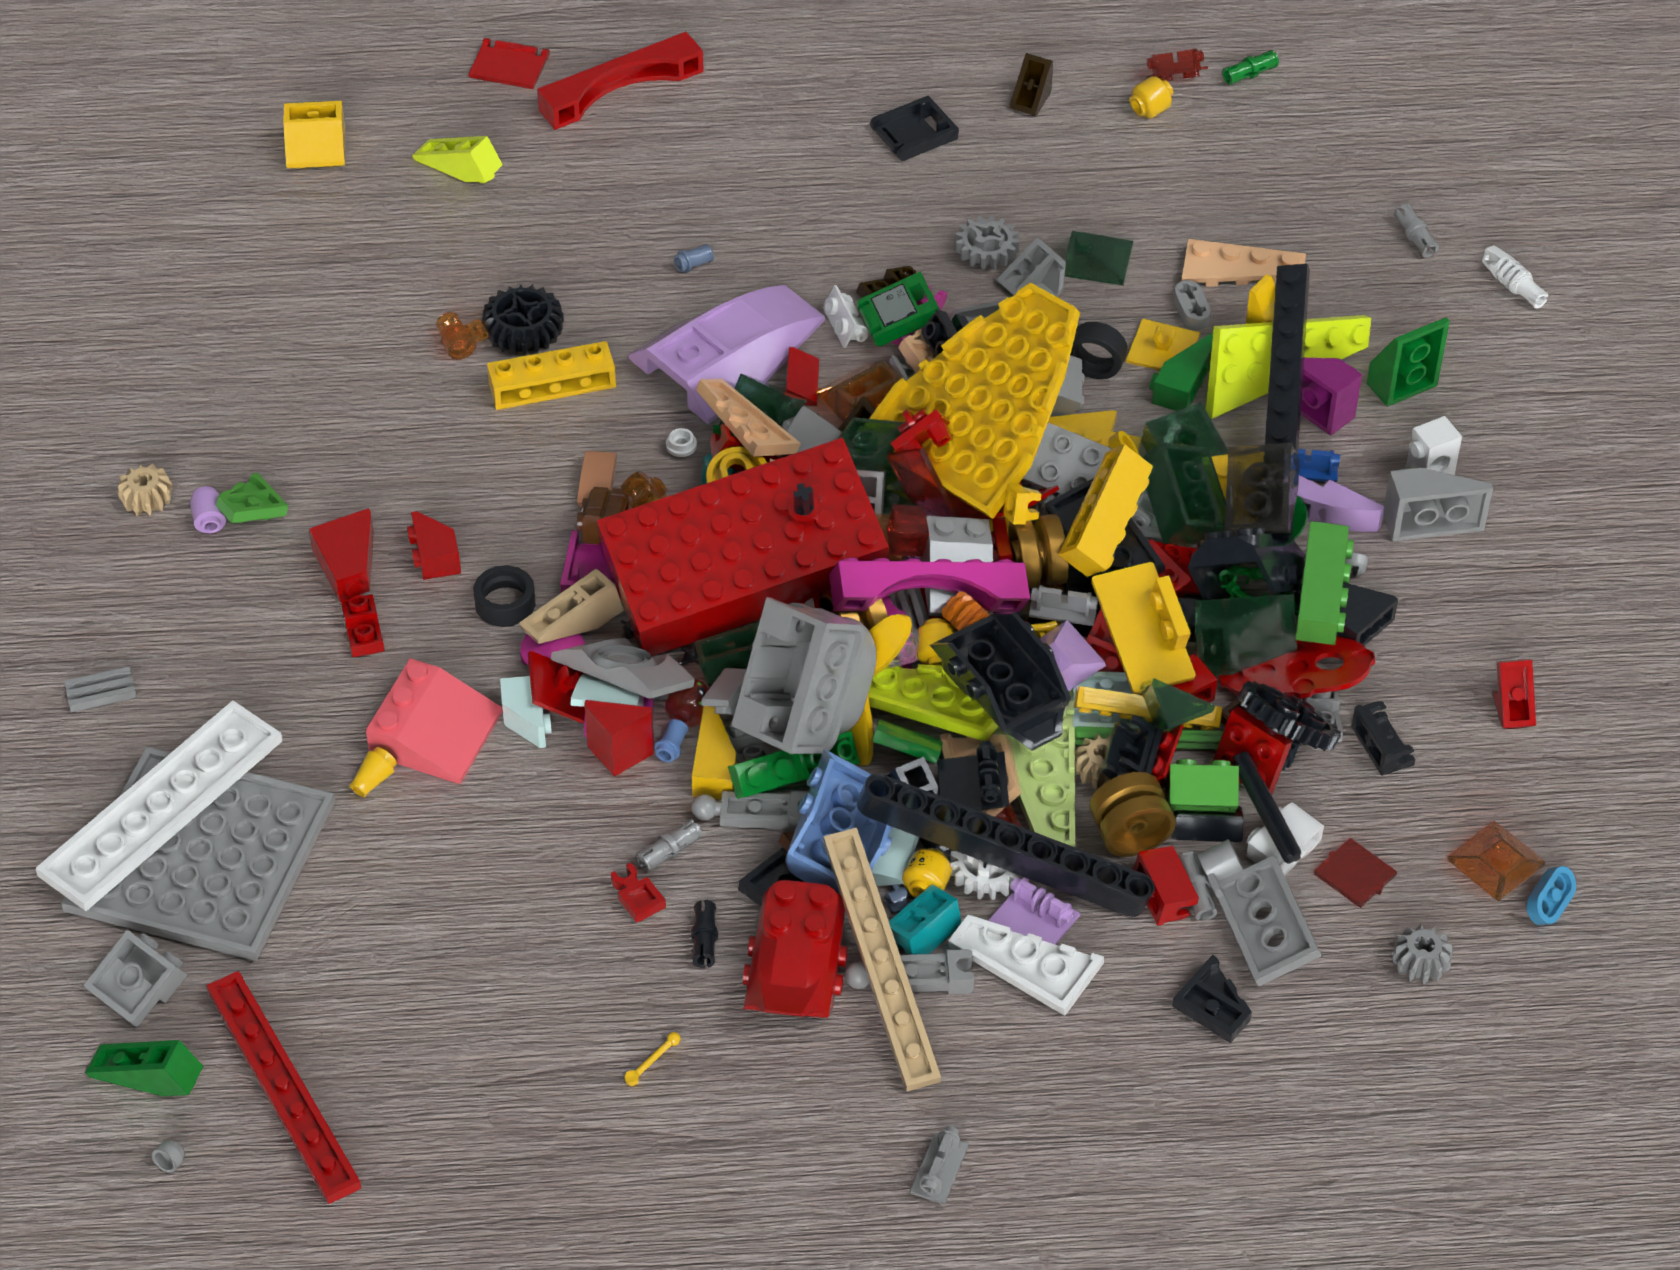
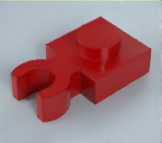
(637, 896)

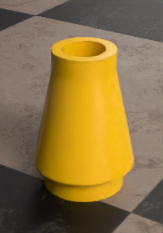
(374, 770)

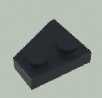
(1213, 1001)

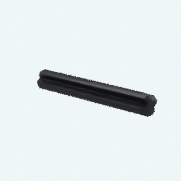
(1267, 808)

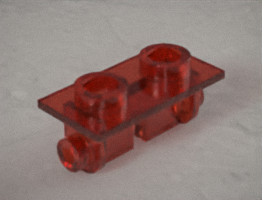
(1187, 64)

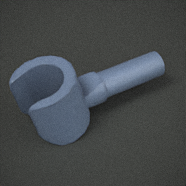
(896, 899)

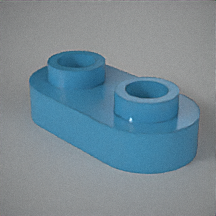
(1551, 895)

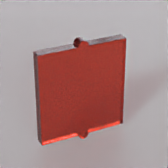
(1355, 872)

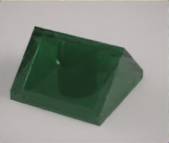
(1170, 705)

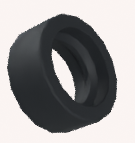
(1106, 337)
(504, 577)

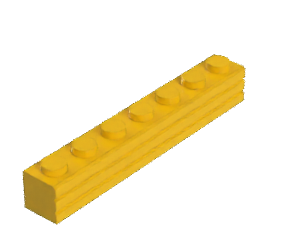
(1131, 704)

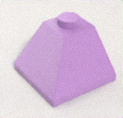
(1073, 654)

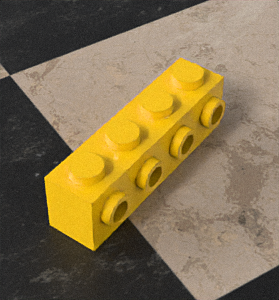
(551, 375)
(1106, 511)

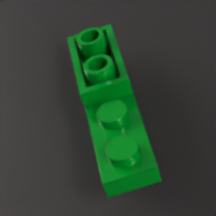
(784, 768)

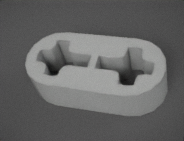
(1197, 303)

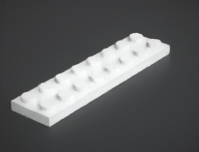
(158, 805)

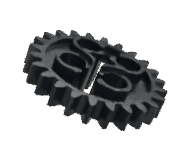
(1289, 715)

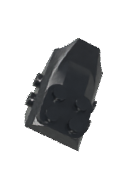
(1276, 555)
(1009, 676)

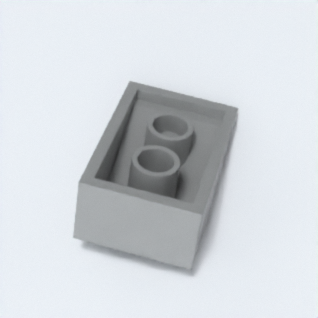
(1434, 504)
(958, 541)

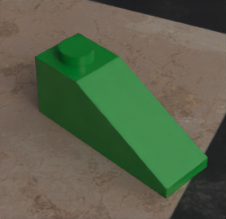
(1182, 376)
(149, 1066)

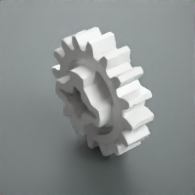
(977, 878)

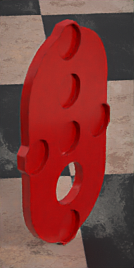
(1298, 671)

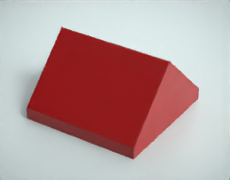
(619, 734)

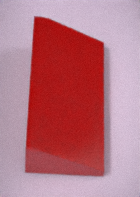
(803, 375)

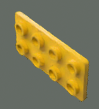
(1145, 625)

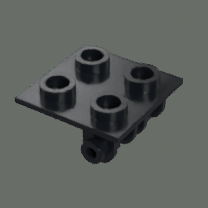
(975, 779)

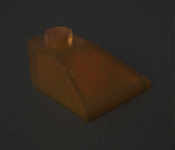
(1496, 860)

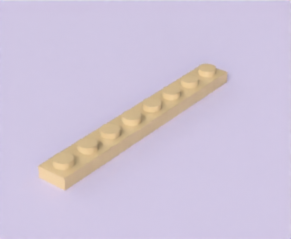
(882, 960)

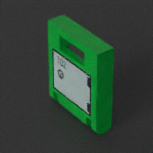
(894, 309)

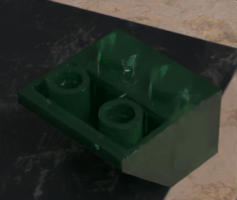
(725, 651)

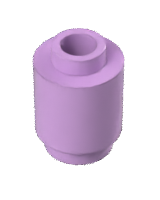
(205, 514)

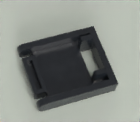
(908, 132)

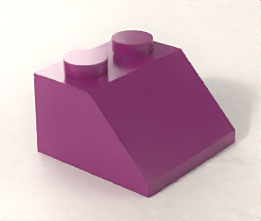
(1329, 393)

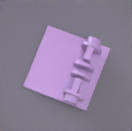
(1035, 912)

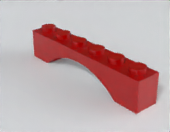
(668, 59)

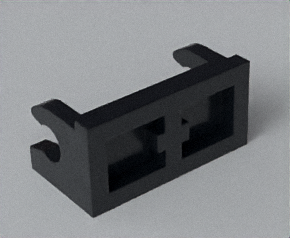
(1381, 739)
(1131, 748)

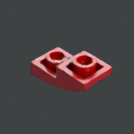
(362, 625)

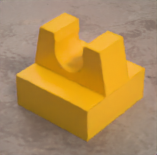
(1017, 503)

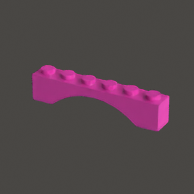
(993, 585)

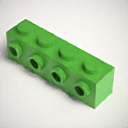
(1322, 583)

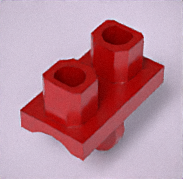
(920, 428)

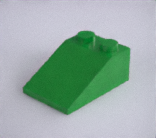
(1409, 363)

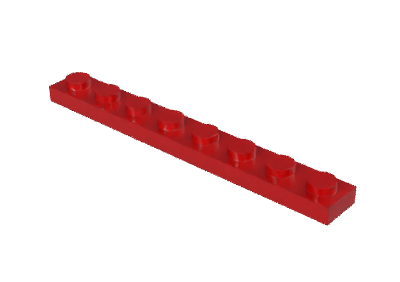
(284, 1088)

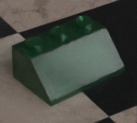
(1184, 493)

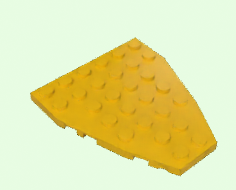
(997, 392)

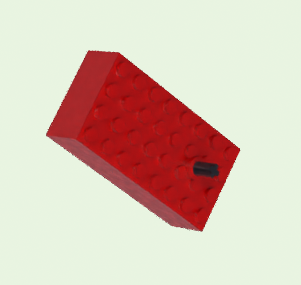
(721, 548)

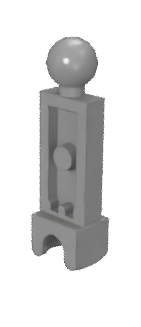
(753, 811)
(926, 972)

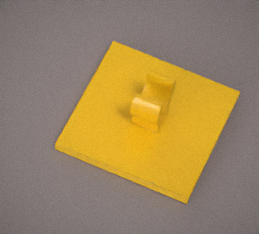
(1159, 343)

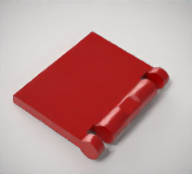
(509, 63)

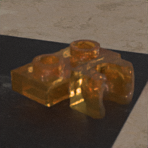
(643, 489)

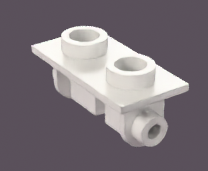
(844, 317)

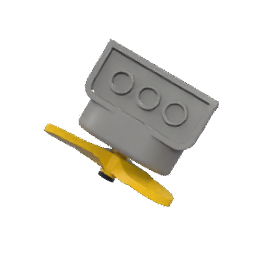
(814, 677)

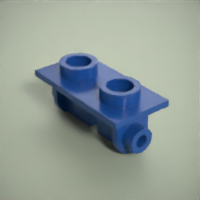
(1319, 465)

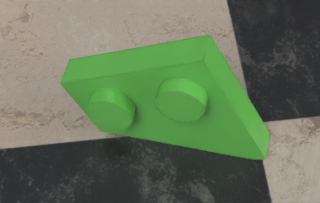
(251, 501)

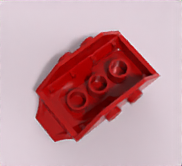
(797, 951)

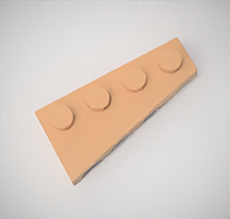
(1223, 262)
(746, 421)

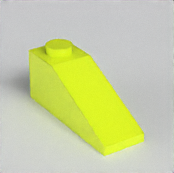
(461, 157)

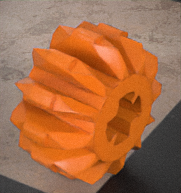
(962, 611)

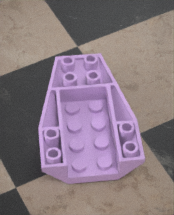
(734, 338)

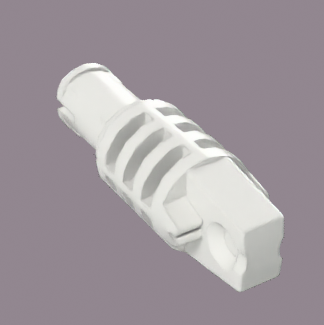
(1513, 276)

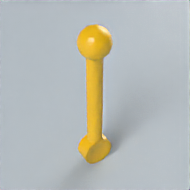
(632, 1076)

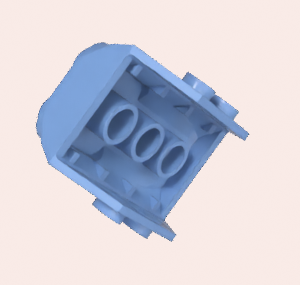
(829, 810)

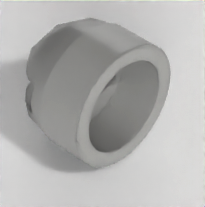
(1358, 563)
(168, 1156)

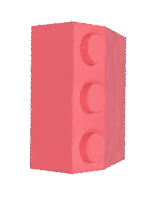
(433, 722)

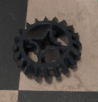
(523, 319)

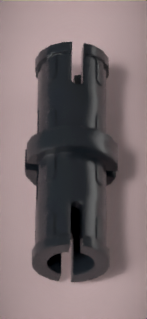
(704, 933)

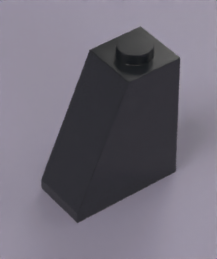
(1365, 611)

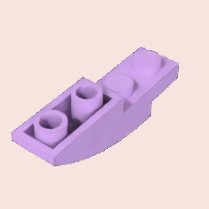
(1340, 506)

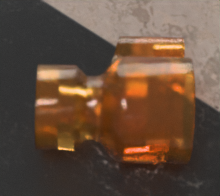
(458, 338)

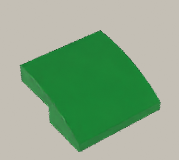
(907, 741)

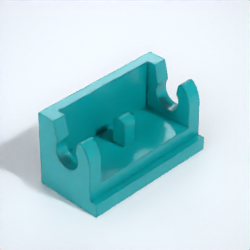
(926, 922)

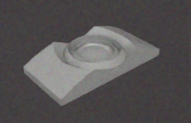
(627, 667)

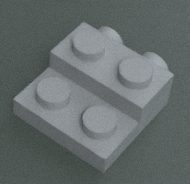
(135, 977)

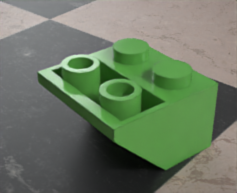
(1202, 786)

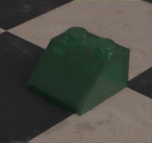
(1184, 427)

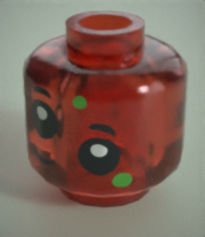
(687, 704)

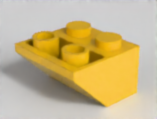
(314, 134)

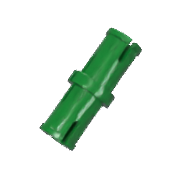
(1250, 67)

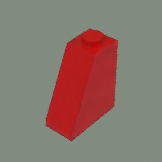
(345, 552)

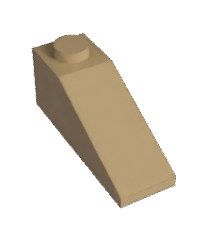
(576, 610)

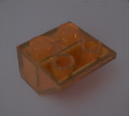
(867, 381)

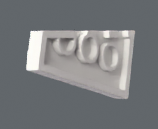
(1037, 967)

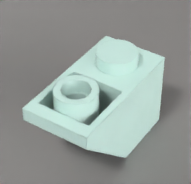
(521, 714)

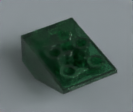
(1244, 631)

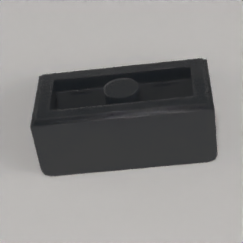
(1209, 826)

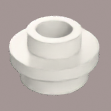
(681, 443)

